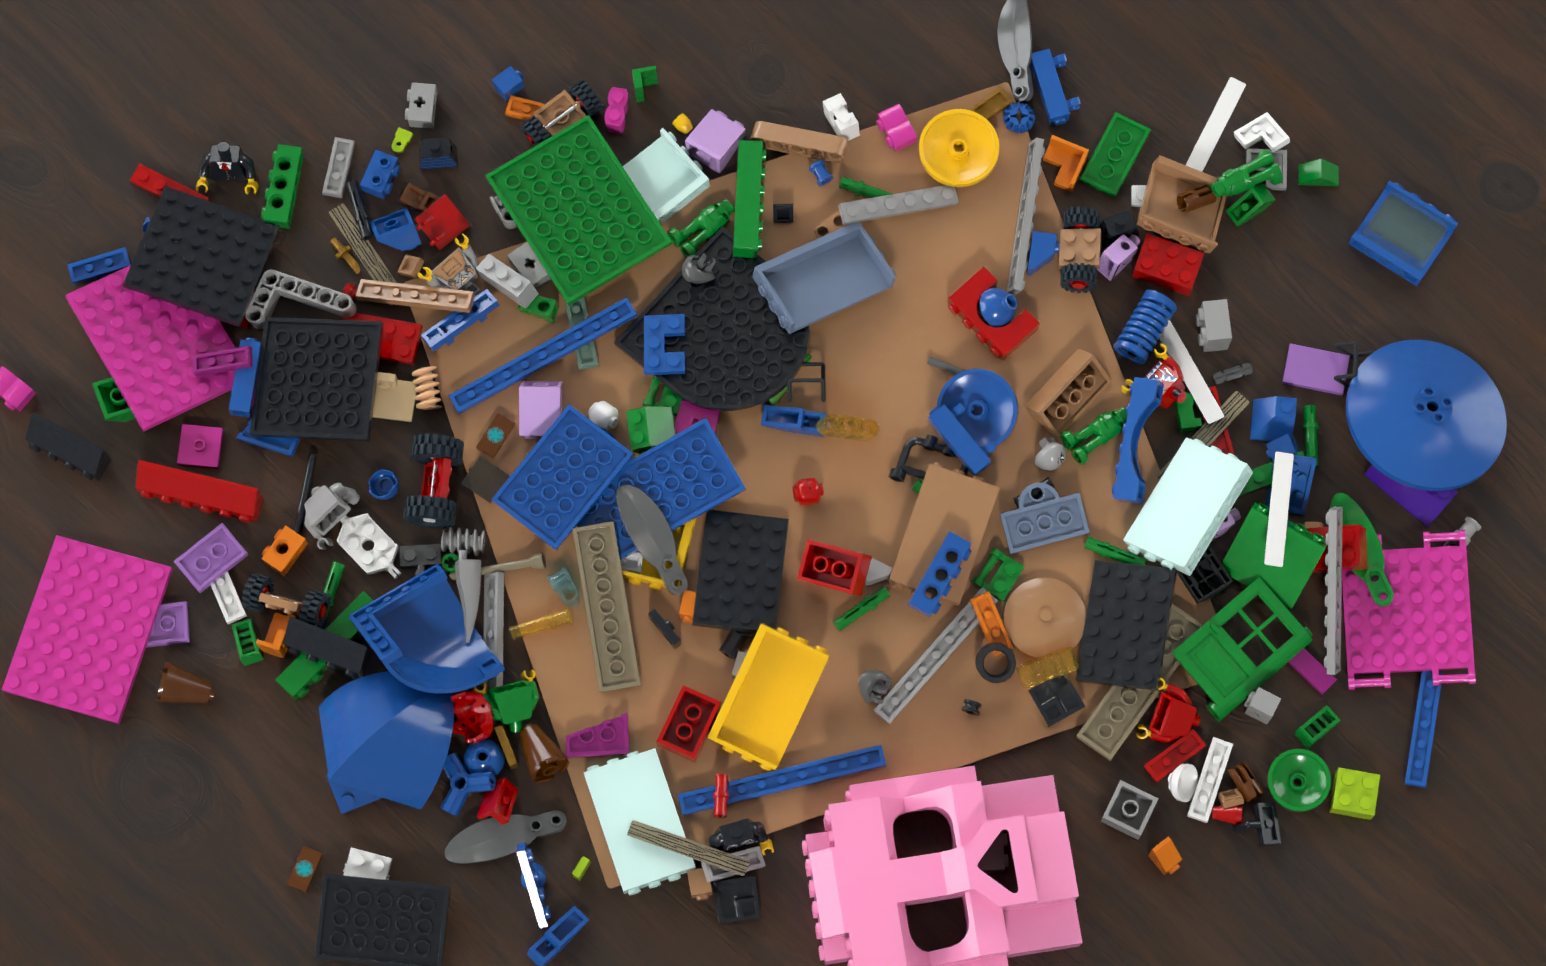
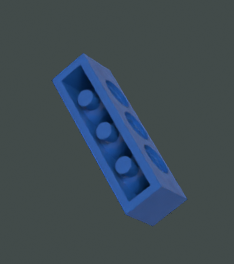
(951, 544)

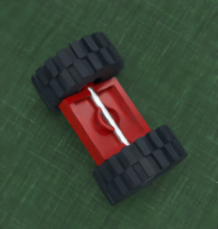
(439, 456)

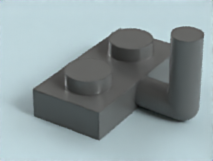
(420, 556)

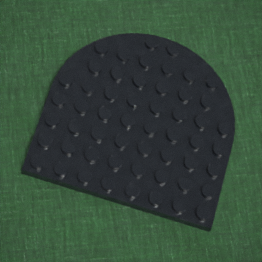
(731, 336)

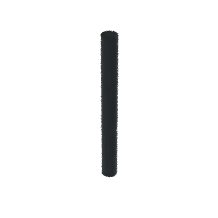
(305, 493)

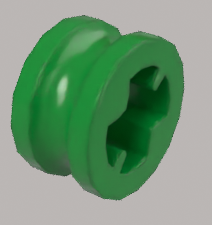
(446, 558)

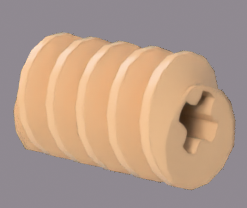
(426, 388)

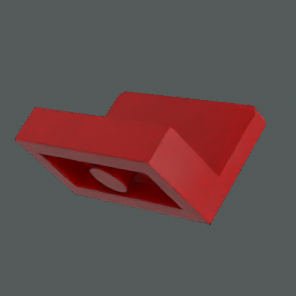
(498, 802)

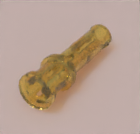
(551, 621)

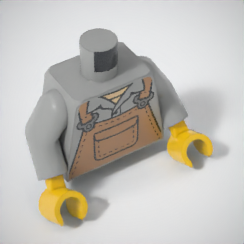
(456, 271)

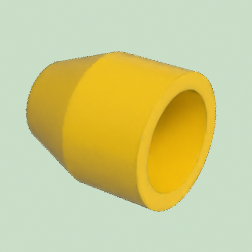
(682, 124)

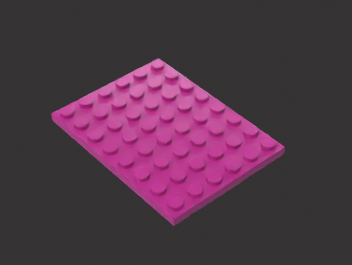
(151, 348)
(87, 629)

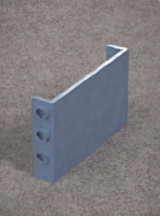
(823, 277)

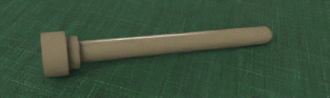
(537, 561)

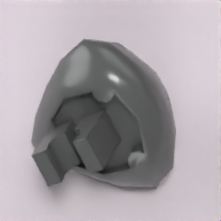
(697, 270)
(874, 685)

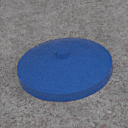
(988, 404)

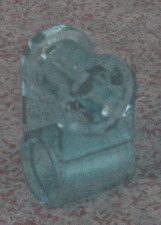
(563, 584)

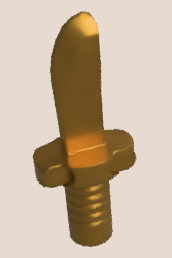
(343, 252)

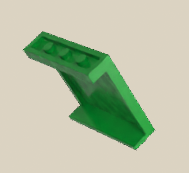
(1247, 556)

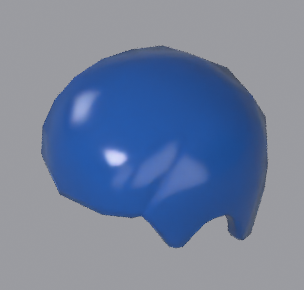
(383, 484)

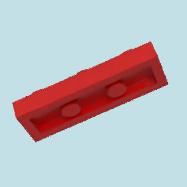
(1174, 756)

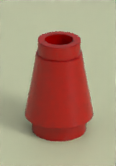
(1231, 814)

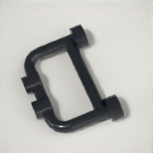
(929, 443)

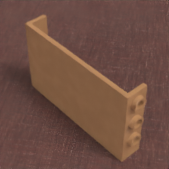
(944, 504)

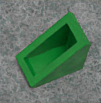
(1318, 173)

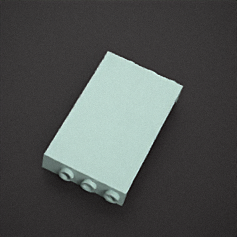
(666, 176)
(1188, 506)
(637, 792)

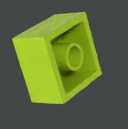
(1354, 793)

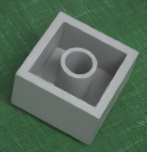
(1214, 325)
(1129, 810)

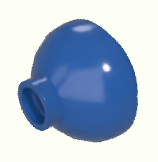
(997, 307)
(493, 763)

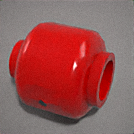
(807, 491)

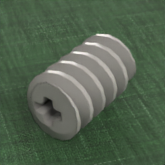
(463, 541)

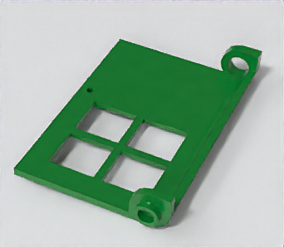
(1220, 663)

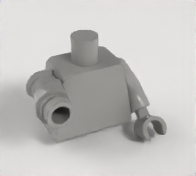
(326, 509)

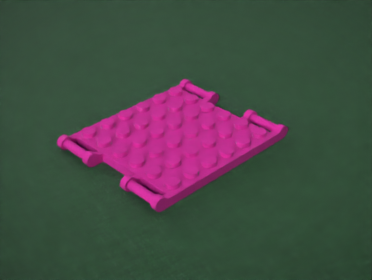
(1423, 626)

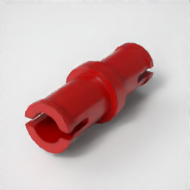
(721, 795)

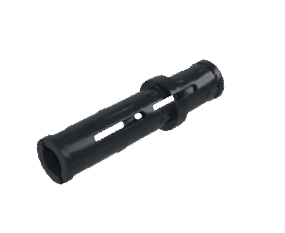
(365, 229)

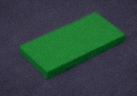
(1115, 155)

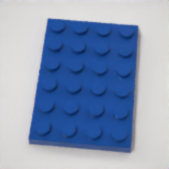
(562, 477)

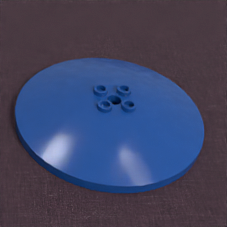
(1407, 439)

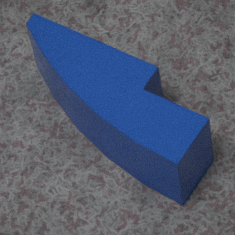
(791, 420)
(557, 937)

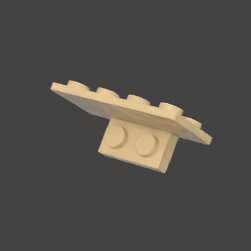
(394, 398)

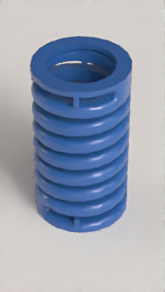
(1145, 326)

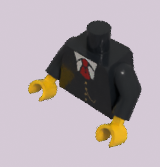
(227, 163)

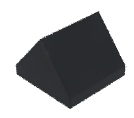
(783, 213)

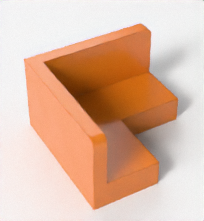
(1068, 157)
(275, 636)

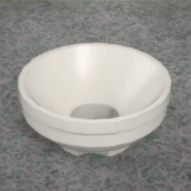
(1183, 782)

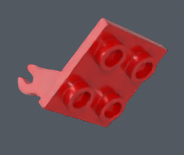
(441, 222)

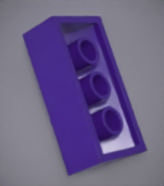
(1420, 503)

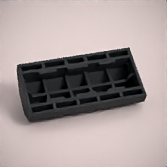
(1207, 577)

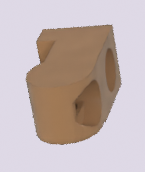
(830, 225)

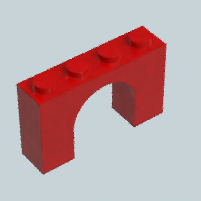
(1001, 340)

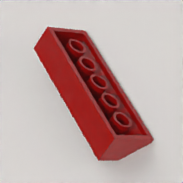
(198, 491)

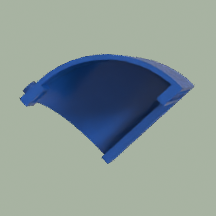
(422, 636)
(387, 737)

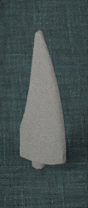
(469, 585)

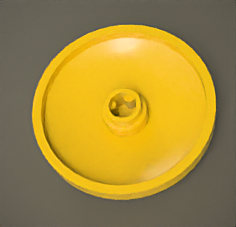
(959, 148)

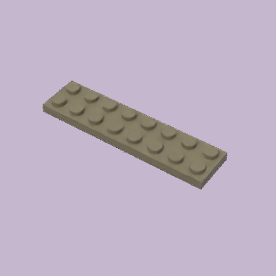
(606, 606)
(1125, 706)

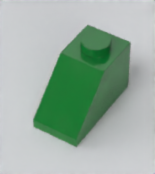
(1250, 204)

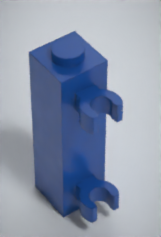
(1049, 87)
(245, 382)
(959, 440)

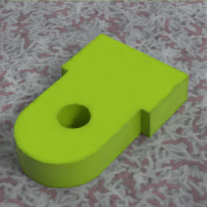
(401, 136)

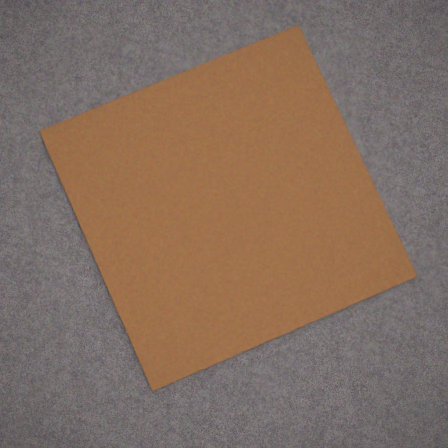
(872, 371)

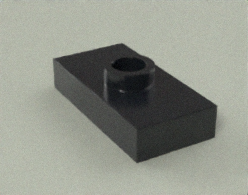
(665, 628)

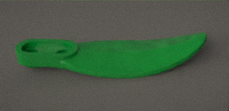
(1375, 559)

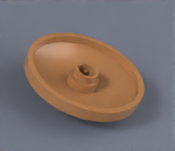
(1044, 617)

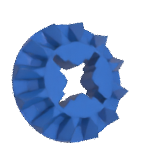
(1012, 123)

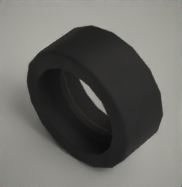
(980, 662)

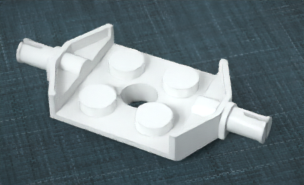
(356, 532)

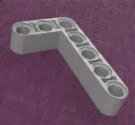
(298, 294)

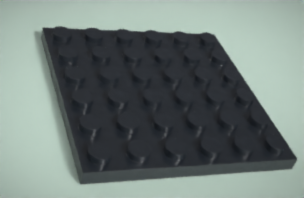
(201, 256)
(317, 379)

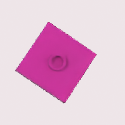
(691, 414)
(200, 446)

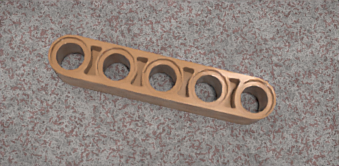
(800, 141)

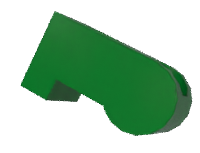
(541, 308)
(1185, 415)

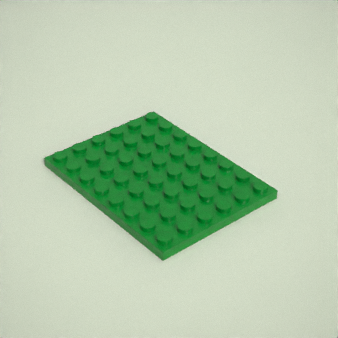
(578, 210)

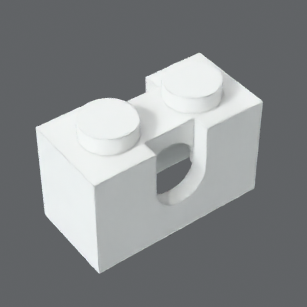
(845, 123)

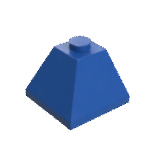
(396, 230)
(1272, 418)

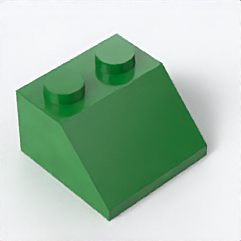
(112, 401)
(649, 427)

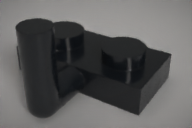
(1265, 823)

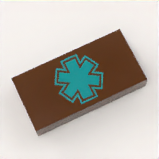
(495, 436)
(304, 869)

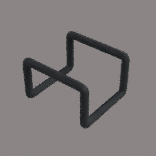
(1339, 346)
(799, 380)

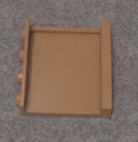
(1160, 208)

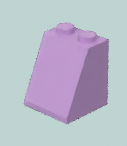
(715, 140)
(539, 406)

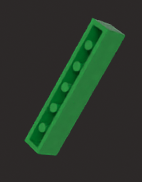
(747, 202)
(302, 672)

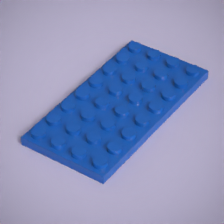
(681, 477)

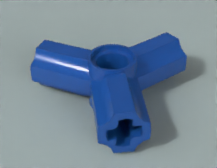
(474, 783)

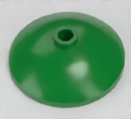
(1309, 770)

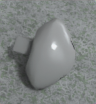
(1051, 455)

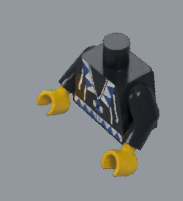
(740, 834)

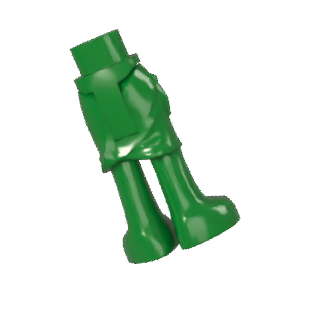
(1238, 179)
(708, 221)
(1104, 428)

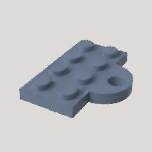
(1043, 519)

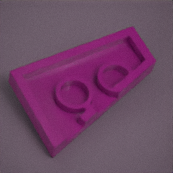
(604, 739)

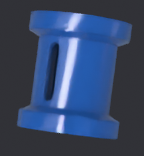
(821, 173)

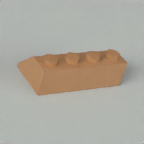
(1068, 393)

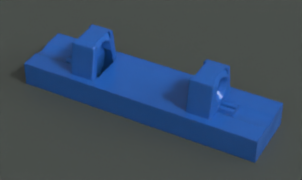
(459, 321)

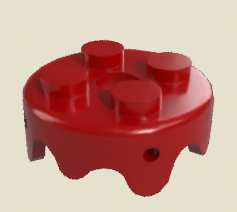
(473, 716)

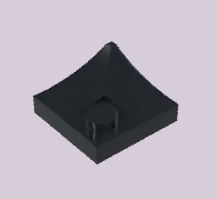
(1056, 699)
(736, 899)

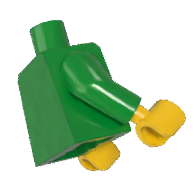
(512, 701)

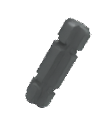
(1232, 373)

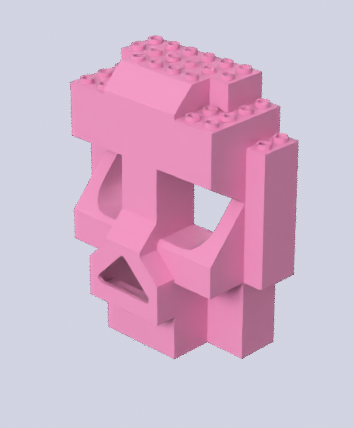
(865, 888)

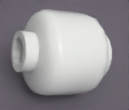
(604, 415)

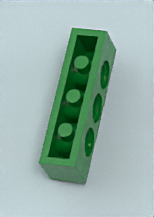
(283, 156)

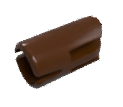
(1195, 198)
(1246, 782)

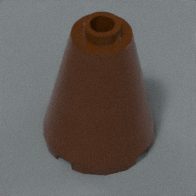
(183, 686)
(541, 754)

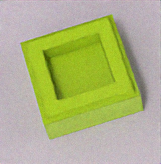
(581, 868)

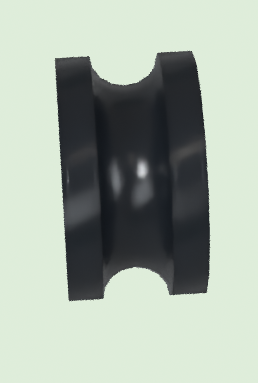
(971, 707)

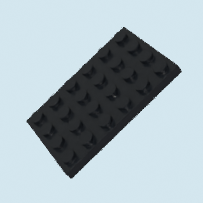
(740, 571)
(1126, 625)
(382, 921)

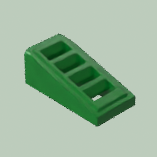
(251, 654)
(1308, 736)

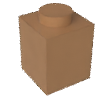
(698, 884)

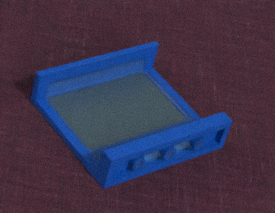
(1403, 233)

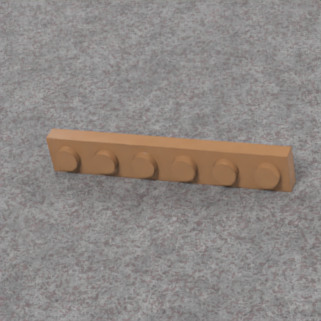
(415, 295)

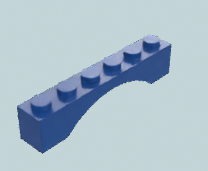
(1145, 398)

